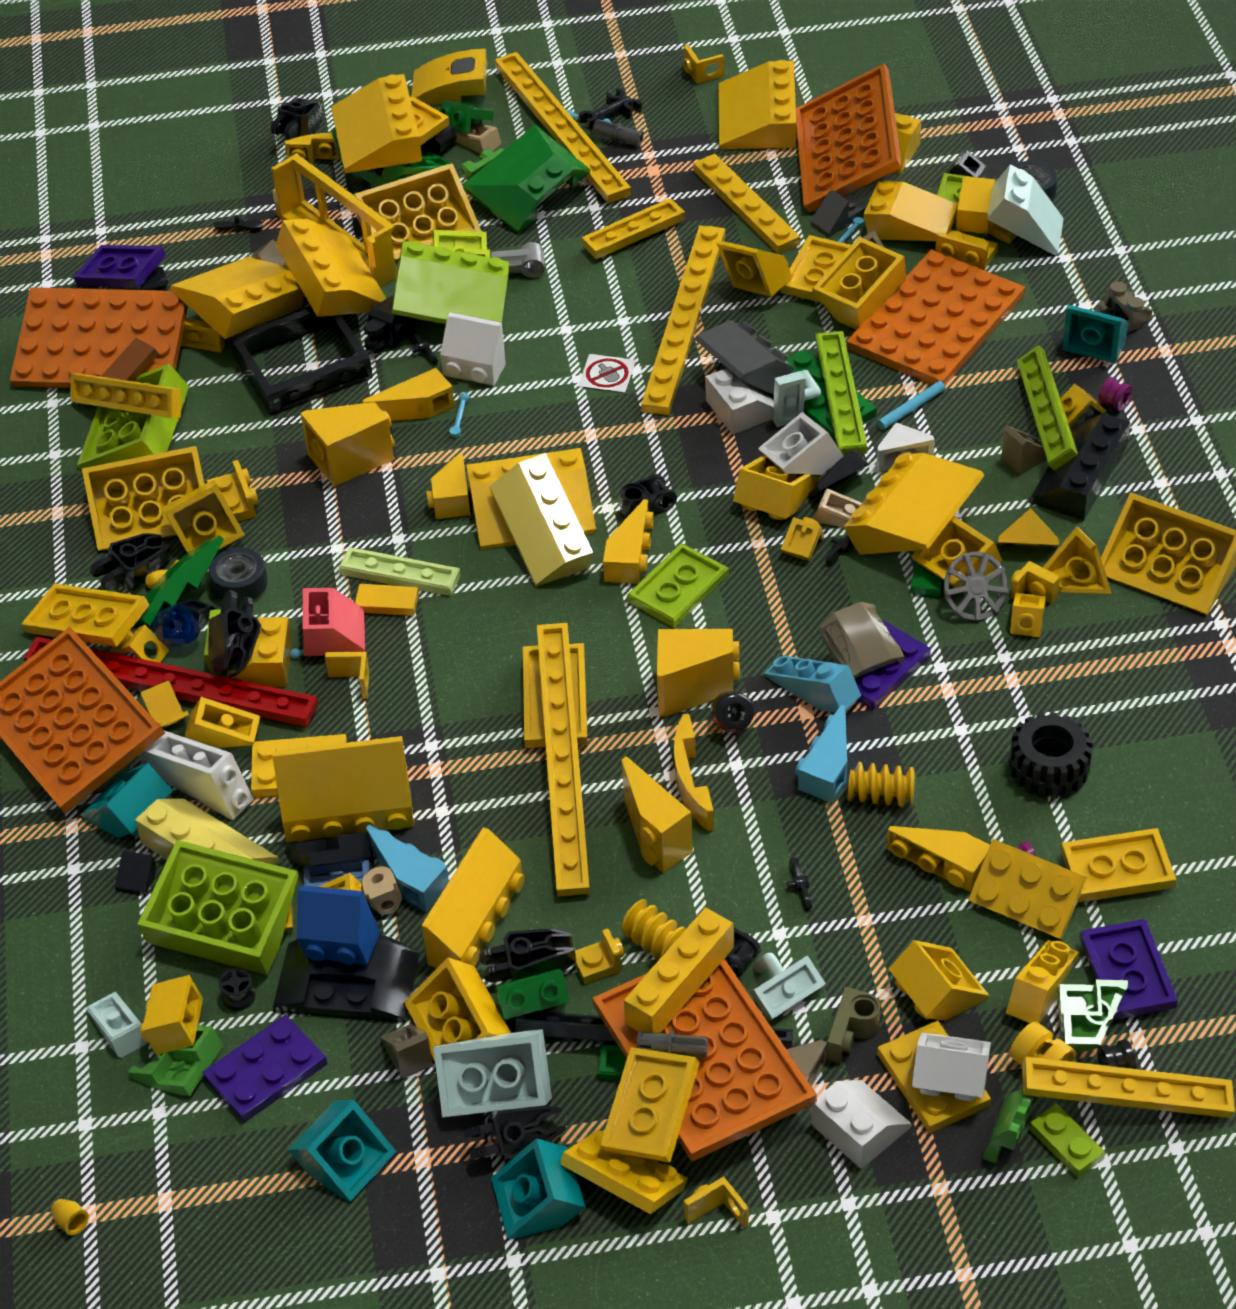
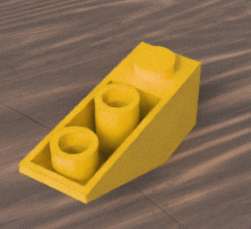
(417, 397)
(625, 547)
(945, 853)
(1038, 981)

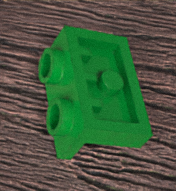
(463, 114)
(532, 994)

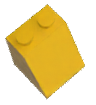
(348, 440)
(694, 667)

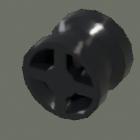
(229, 985)
(1117, 1056)

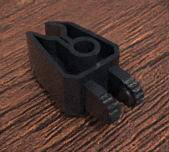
(297, 118)
(386, 327)
(131, 561)
(233, 635)
(528, 954)
(509, 1131)

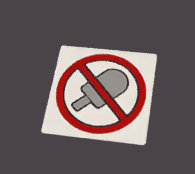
(607, 373)

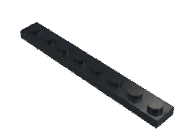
(578, 1026)

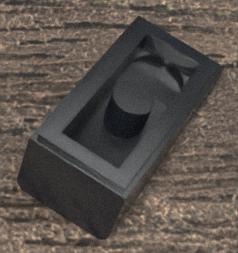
(845, 469)

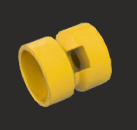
(1038, 1043)

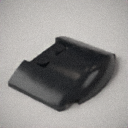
(347, 990)

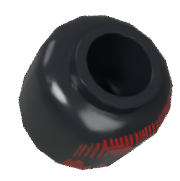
(742, 714)

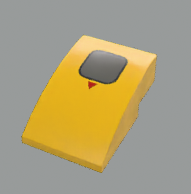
(451, 77)

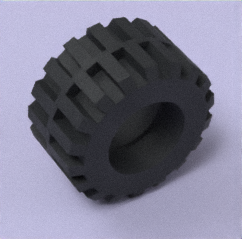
(1050, 736)

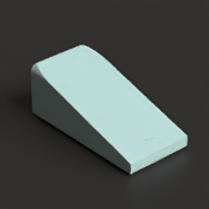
(117, 1024)

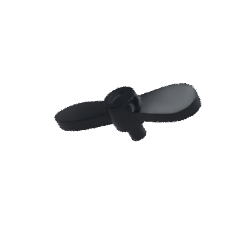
(239, 225)
(421, 346)
(842, 545)
(799, 882)

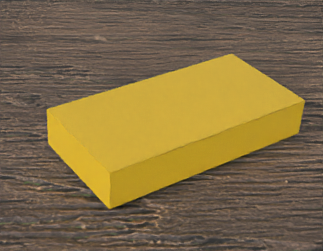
(387, 599)

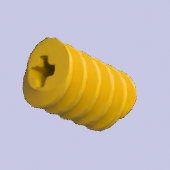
(881, 784)
(650, 929)

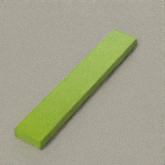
(841, 392)
(1047, 408)

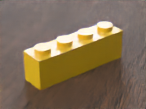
(679, 973)

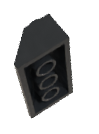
(1078, 482)

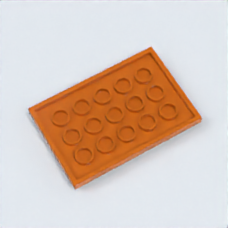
(847, 137)
(936, 318)
(89, 329)
(72, 720)
(746, 1072)

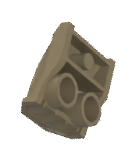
(860, 639)

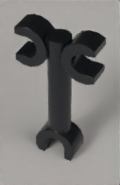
(614, 104)

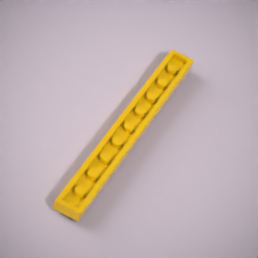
(562, 126)
(683, 322)
(562, 761)

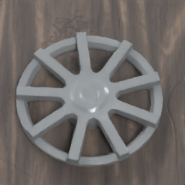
(976, 585)

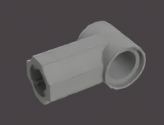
(526, 260)

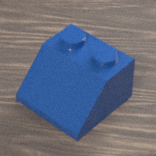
(335, 925)

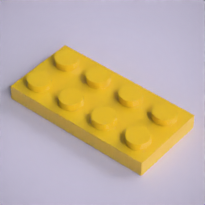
(91, 613)
(533, 706)

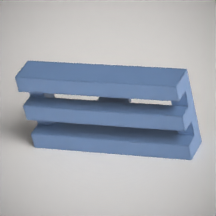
(335, 870)

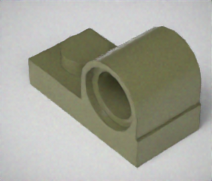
(850, 1024)

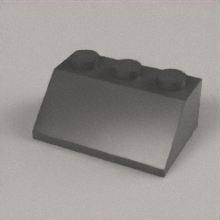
(746, 354)

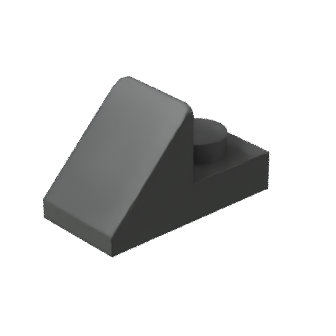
(837, 213)

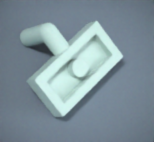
(791, 394)
(786, 986)

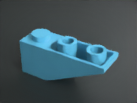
(816, 682)
(825, 767)
(417, 875)

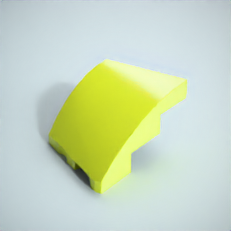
(462, 241)

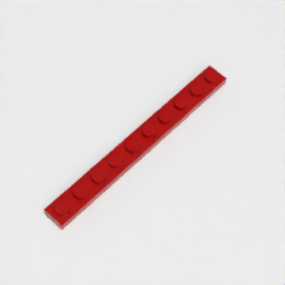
(192, 685)

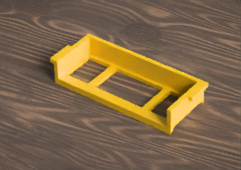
(291, 205)

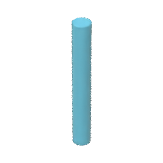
(911, 405)

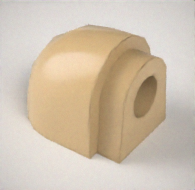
(382, 890)

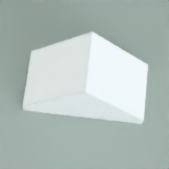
(902, 440)

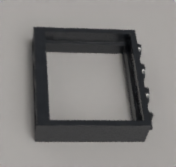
(308, 385)

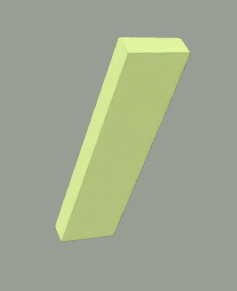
(399, 571)

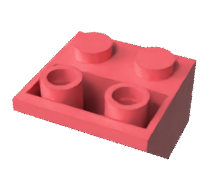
(331, 623)

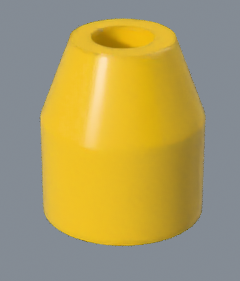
(69, 1216)

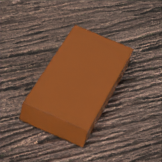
(131, 361)

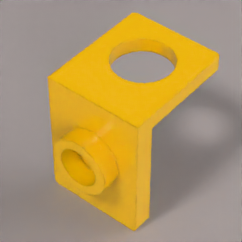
(697, 67)
(1076, 402)
(135, 642)
(349, 665)
(163, 705)
(711, 1196)

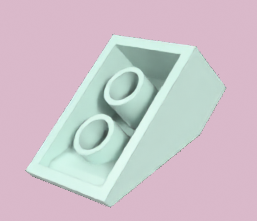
(1025, 210)
(493, 1073)

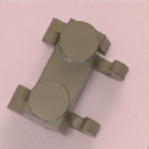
(1119, 299)

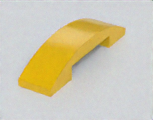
(694, 798)

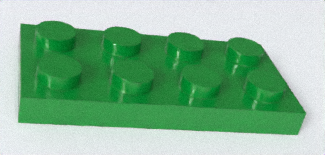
(818, 408)

